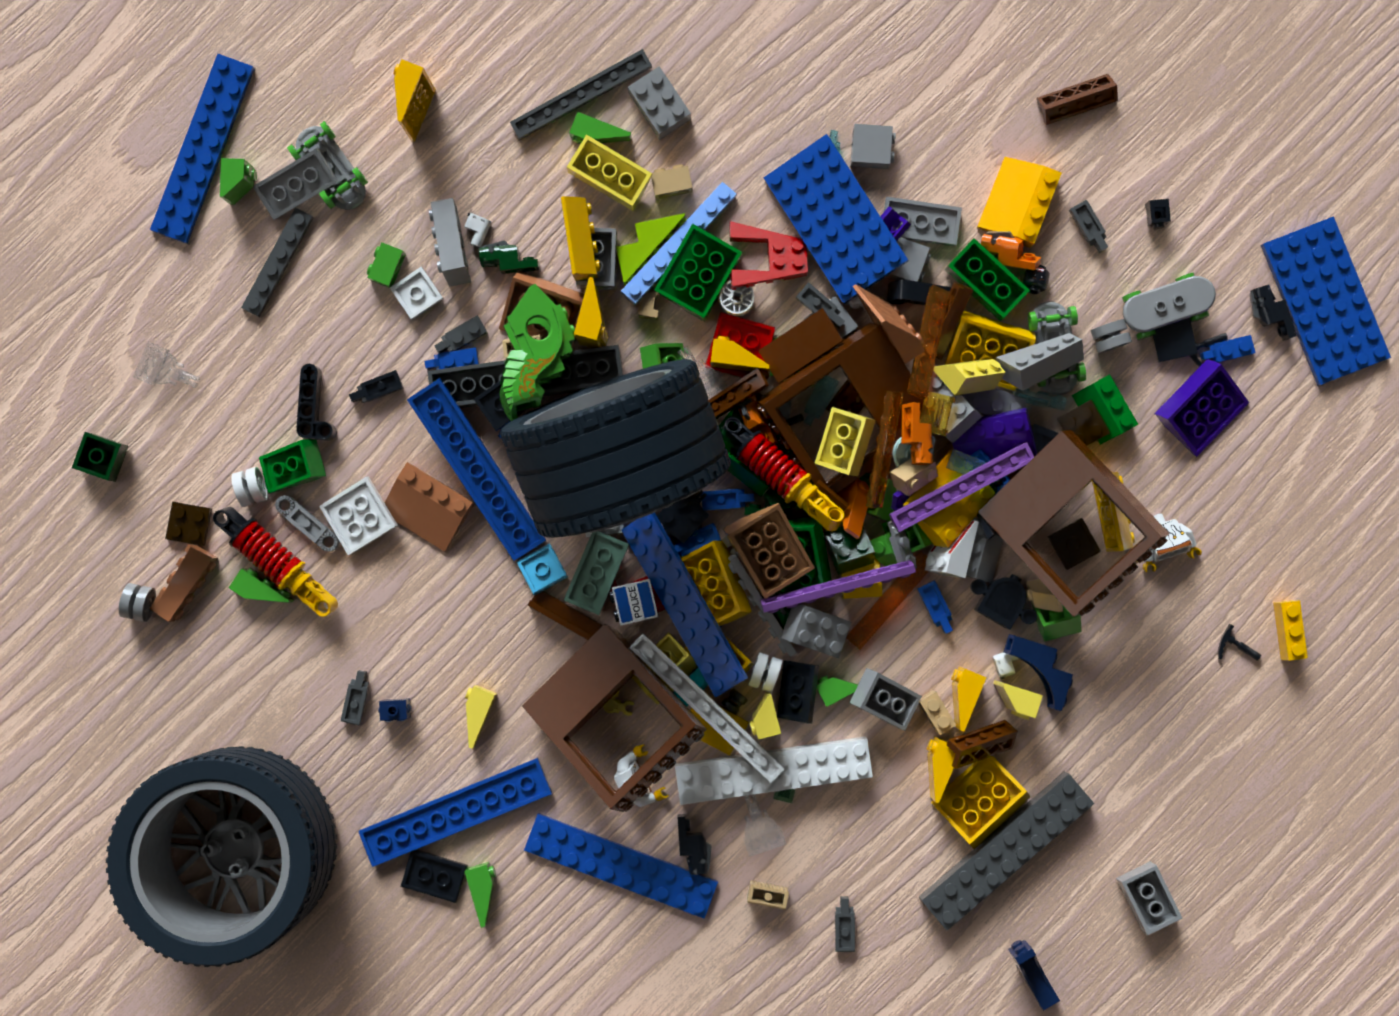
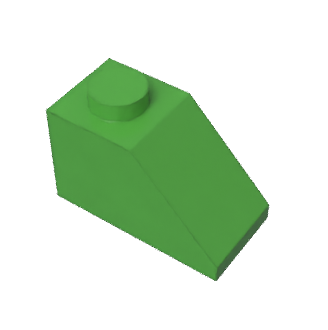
(883, 549)
(834, 689)

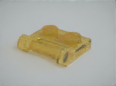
(932, 412)

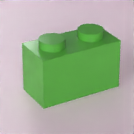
(386, 265)

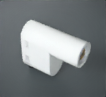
(479, 226)
(1004, 664)

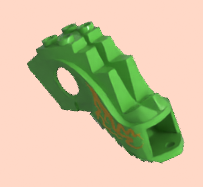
(534, 360)

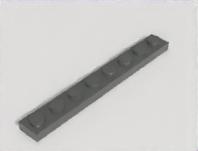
(581, 94)

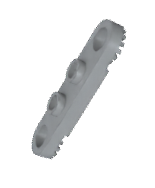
(307, 523)

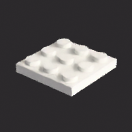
(358, 515)

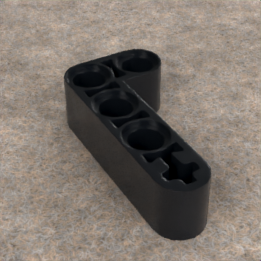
(909, 292)
(313, 401)

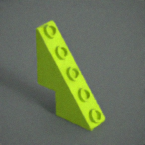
(651, 237)

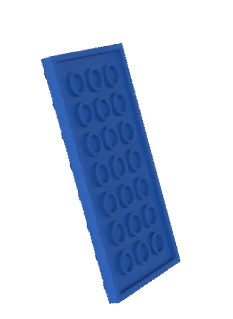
(835, 218)
(1325, 301)

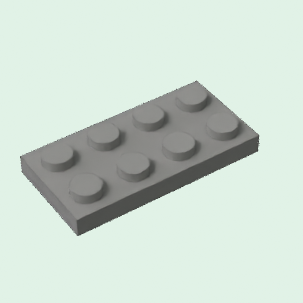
(295, 183)
(928, 220)

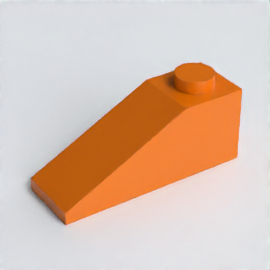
(855, 513)

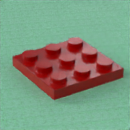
(745, 333)

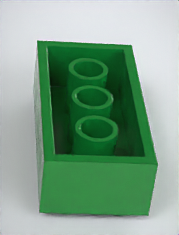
(990, 280)

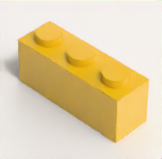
(1290, 630)

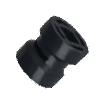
(737, 698)

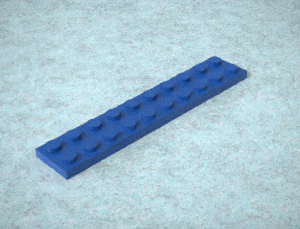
(202, 148)
(476, 469)
(684, 604)
(455, 812)
(620, 865)

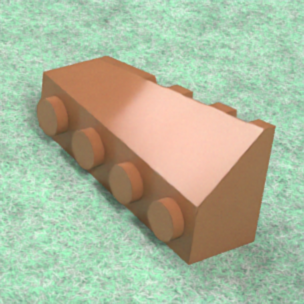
(184, 582)

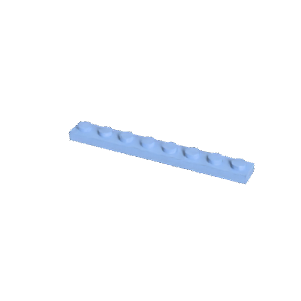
(656, 266)

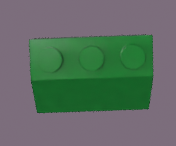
(1110, 406)

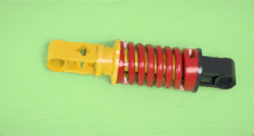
(780, 474)
(274, 560)

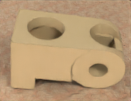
(647, 305)

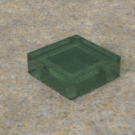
(784, 795)

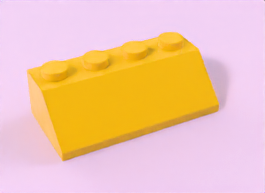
(579, 237)

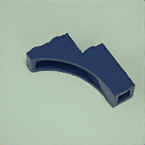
(1041, 660)
(1033, 974)

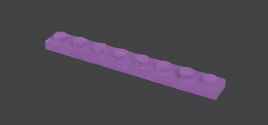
(961, 487)
(844, 585)

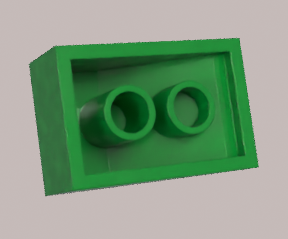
(292, 465)

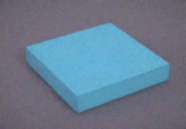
(542, 569)

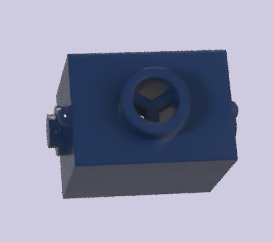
(402, 711)

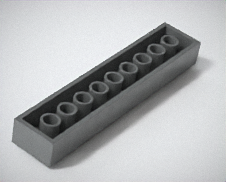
(581, 371)
(1006, 850)

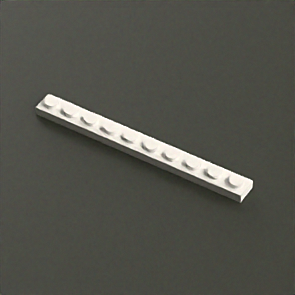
(706, 708)

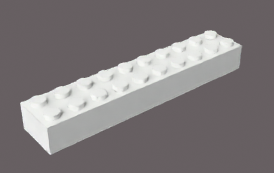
(802, 767)

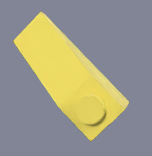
(477, 711)

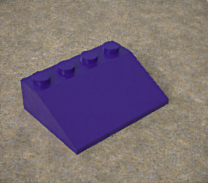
(1202, 407)
(997, 434)

